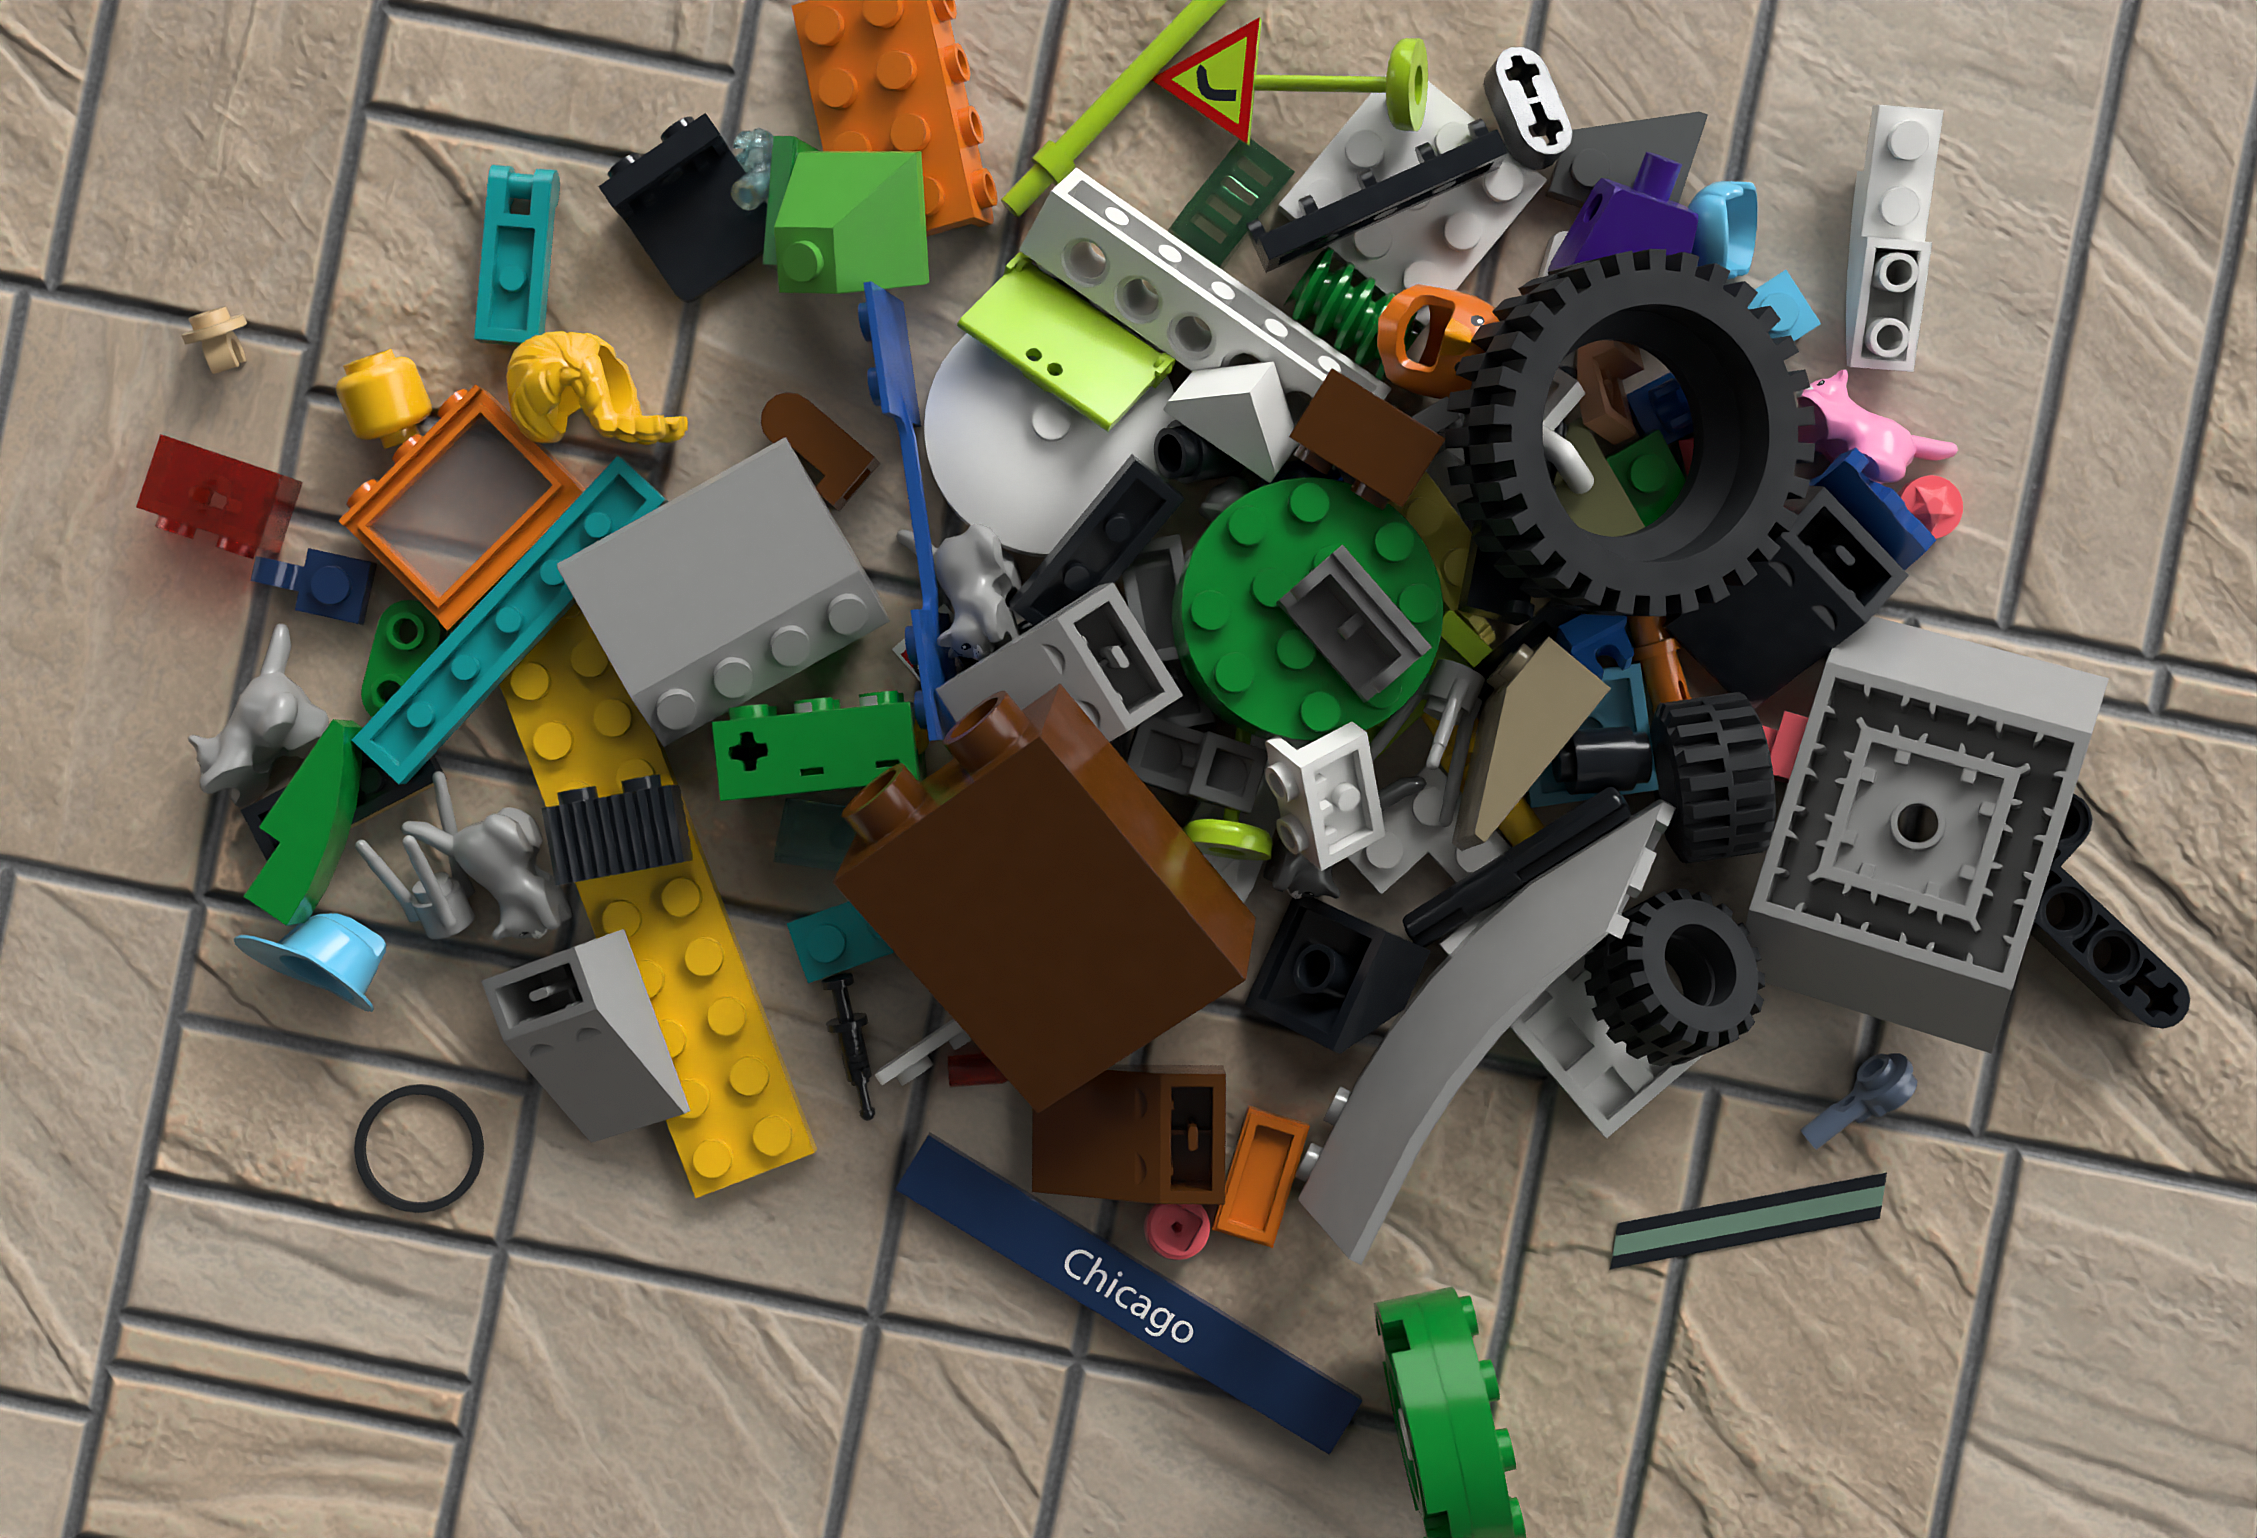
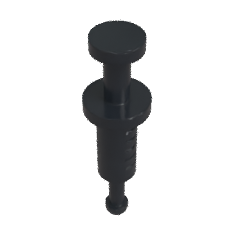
(851, 1039)

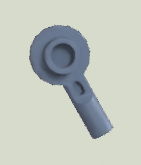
(1880, 1087)

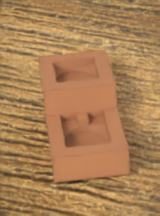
(1600, 373)

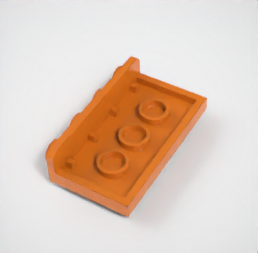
(895, 82)

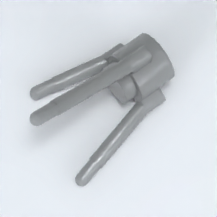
(1452, 700)
(437, 899)

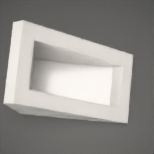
(1239, 413)

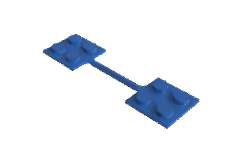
(894, 389)

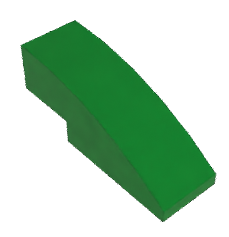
(312, 827)

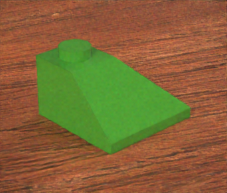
(852, 222)

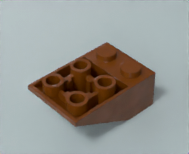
(1136, 1137)

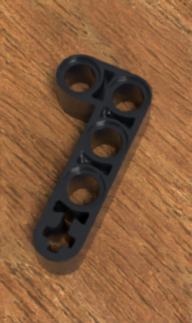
(2087, 923)

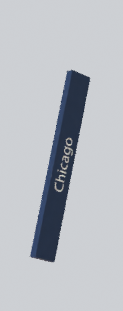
(1129, 1293)

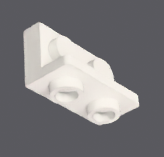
(1326, 795)

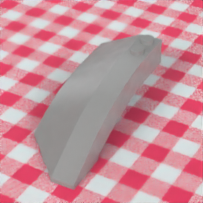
(1460, 1019)

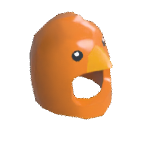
(1452, 326)

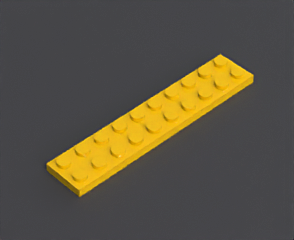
(590, 733)

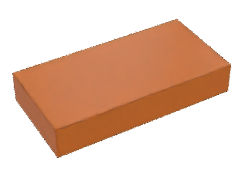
(1260, 1176)

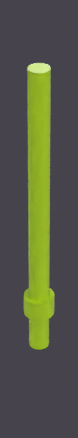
(1056, 159)

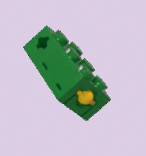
(817, 746)

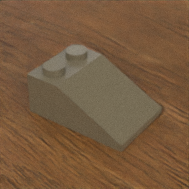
(1522, 726)

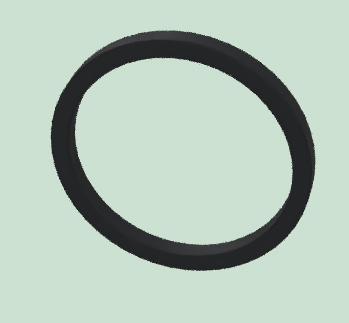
(363, 1165)

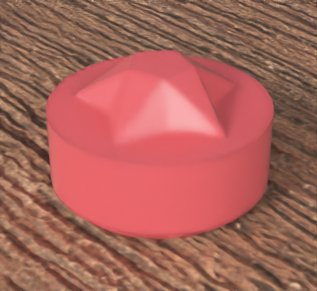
(1934, 503)
(1176, 1230)

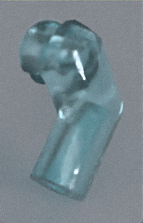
(757, 153)

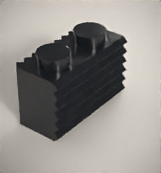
(616, 832)

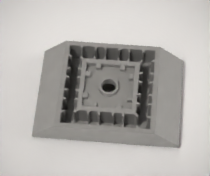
(1939, 923)

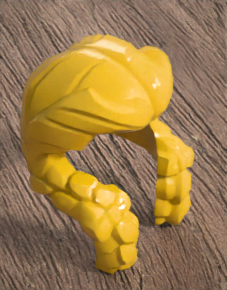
(571, 371)

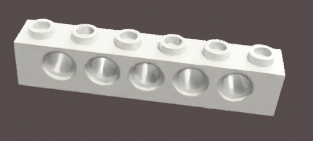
(1187, 287)

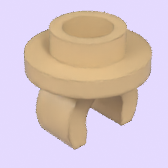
(218, 340)

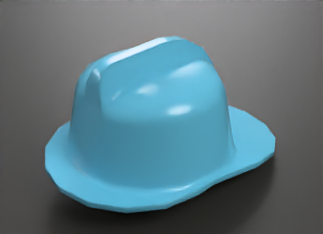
(326, 953)

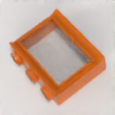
(461, 505)

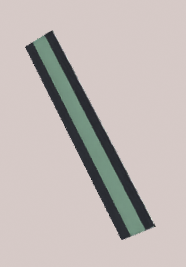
(1748, 1220)

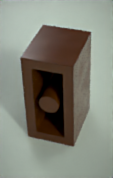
(1366, 440)

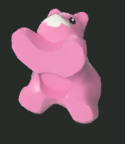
(1845, 426)

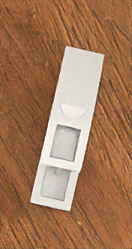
(1888, 238)

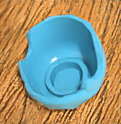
(1726, 225)

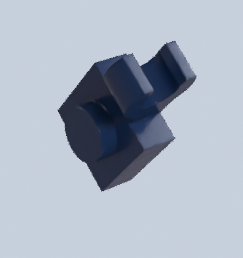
(326, 583)

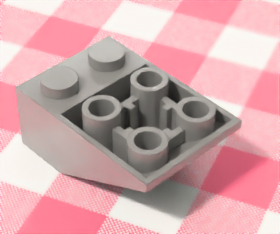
(1088, 649)
(590, 1036)

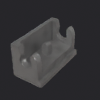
(1353, 624)

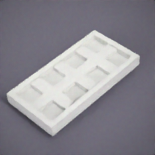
(1575, 1047)

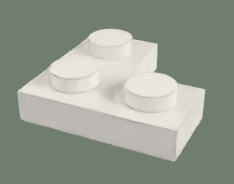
(1415, 830)

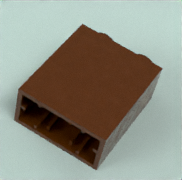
(1043, 895)

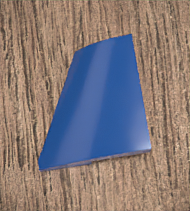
(1876, 508)

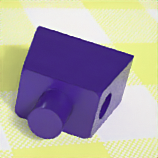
(1630, 218)

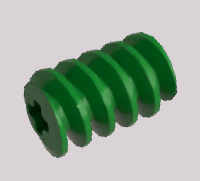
(1344, 309)

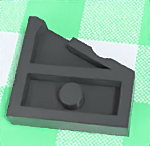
(1618, 151)

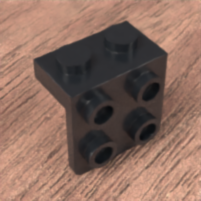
(684, 207)

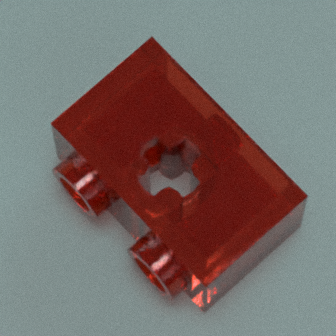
(181, 491)

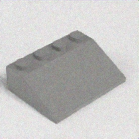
(723, 592)

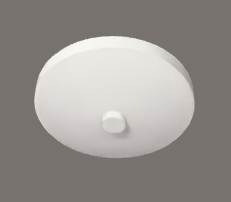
(1022, 454)

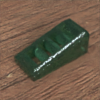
(1201, 242)

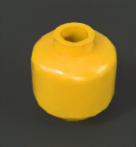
(383, 398)

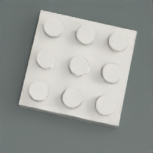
(1434, 240)

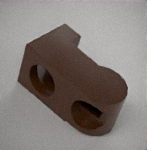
(821, 444)

